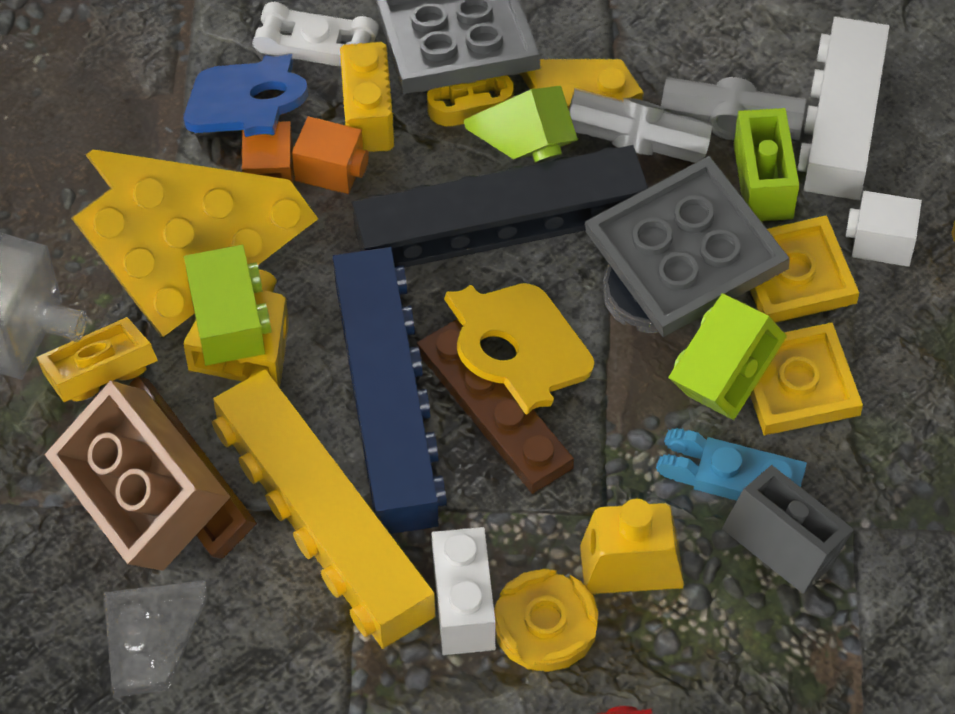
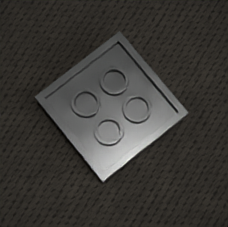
(456, 41)
(686, 245)

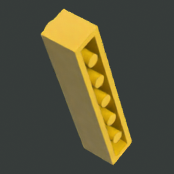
(324, 509)

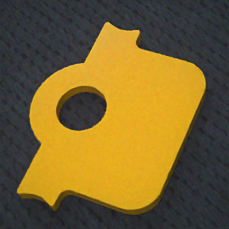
(545, 343)

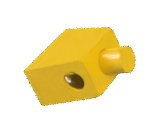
(273, 342)
(631, 549)

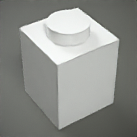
(884, 228)

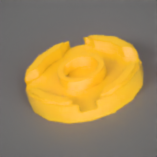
(545, 620)

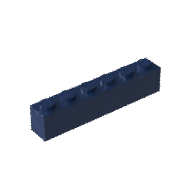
(386, 392)

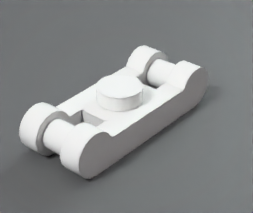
(313, 35)

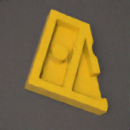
(597, 76)

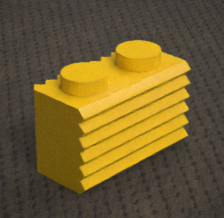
(368, 93)

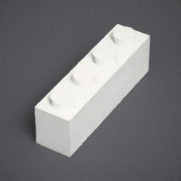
(845, 109)

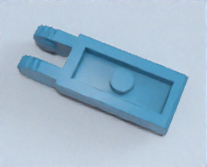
(723, 465)

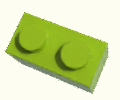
(766, 163)
(225, 304)
(727, 356)

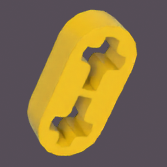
(467, 99)

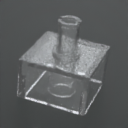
(30, 304)

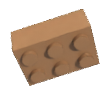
(136, 476)

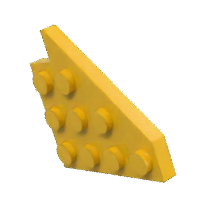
(177, 210)

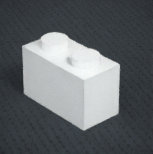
(463, 591)

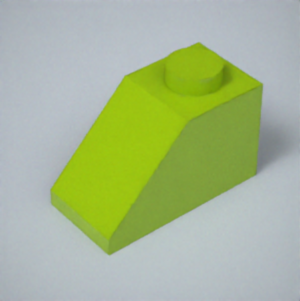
(527, 124)

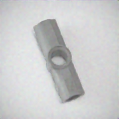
(721, 103)
(639, 125)

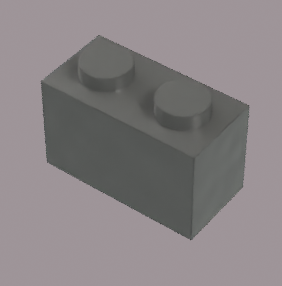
(787, 528)

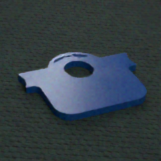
(225, 95)

